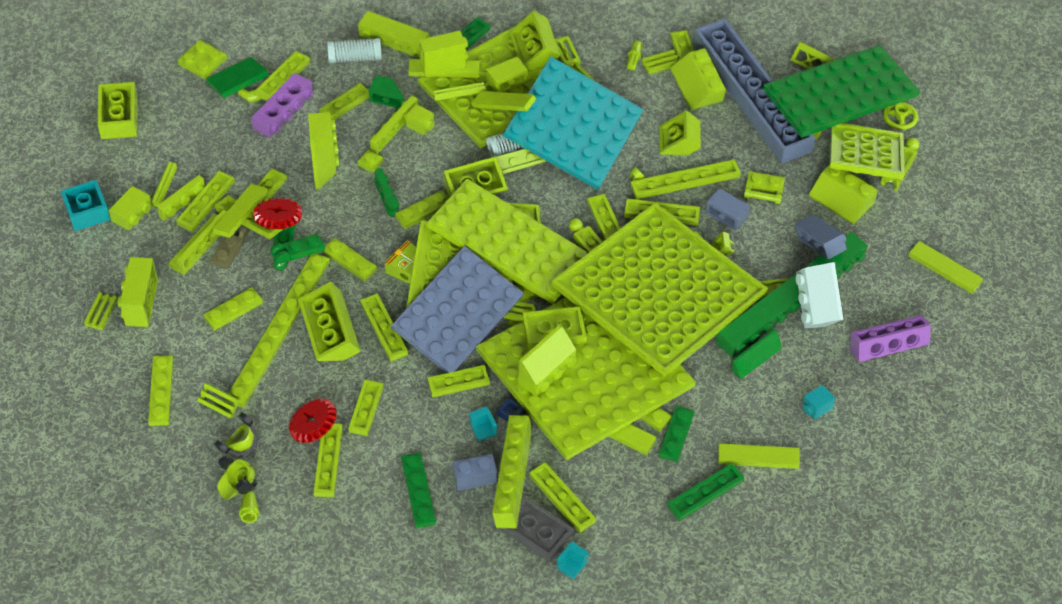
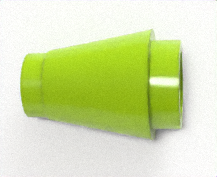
(249, 508)

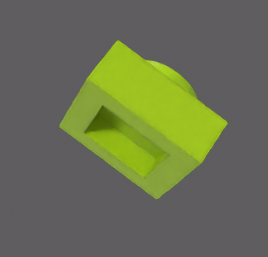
(370, 161)

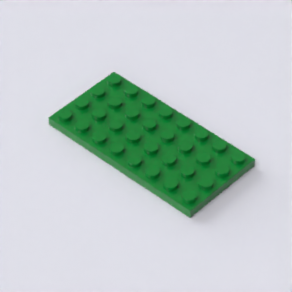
(840, 90)

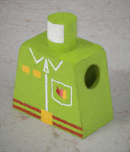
(401, 262)

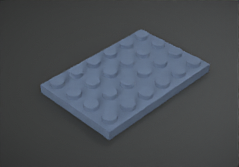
(457, 311)

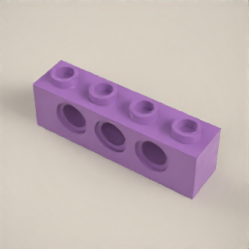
(282, 105)
(890, 338)

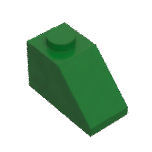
(385, 92)

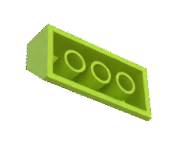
(323, 147)
(329, 324)

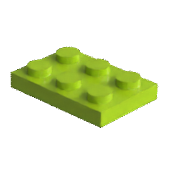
(541, 323)

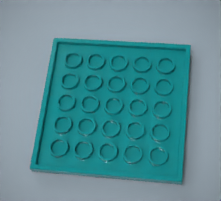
(574, 123)

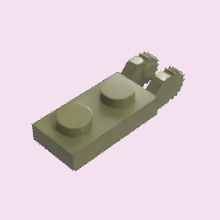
(229, 249)

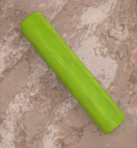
(458, 91)
(164, 184)

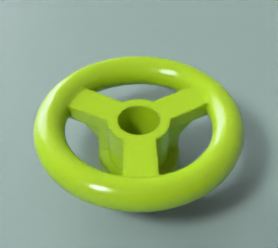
(900, 112)

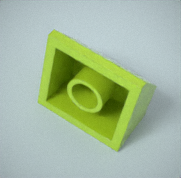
(680, 135)

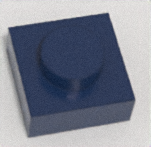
(508, 408)

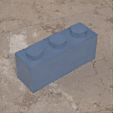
(821, 236)

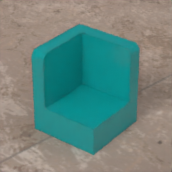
(482, 423)
(572, 560)

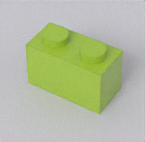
(507, 75)
(130, 208)

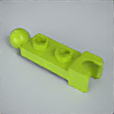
(910, 155)
(585, 236)

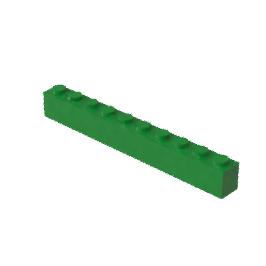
(781, 302)

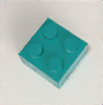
(85, 205)

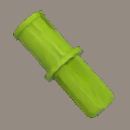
(634, 55)

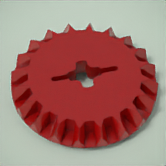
(288, 213)
(308, 431)

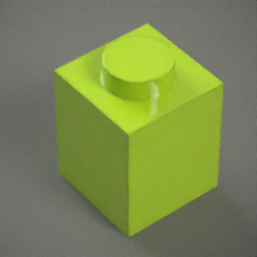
(420, 119)

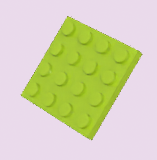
(867, 151)

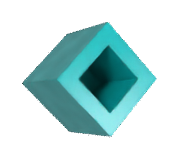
(818, 402)

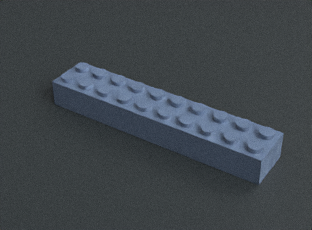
(745, 82)

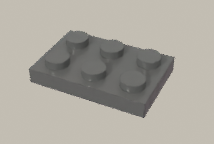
(540, 530)

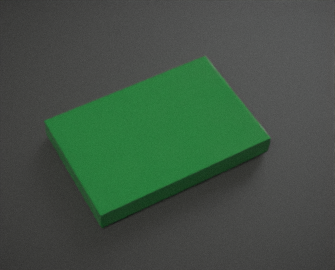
(237, 77)

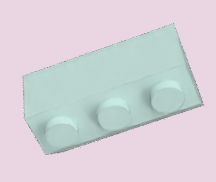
(819, 295)

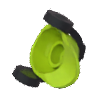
(242, 440)
(237, 478)

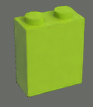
(443, 53)

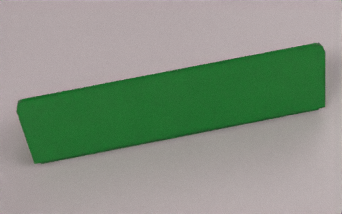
(756, 354)

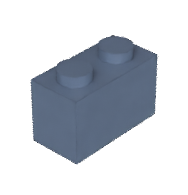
(727, 209)
(474, 472)

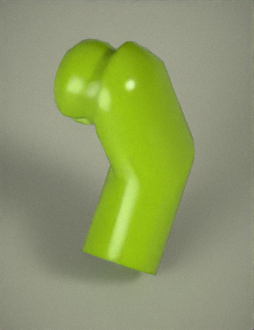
(249, 95)

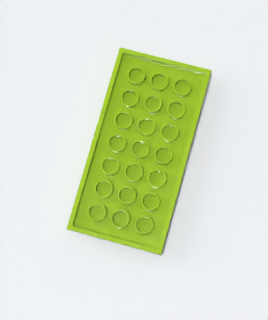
(506, 239)

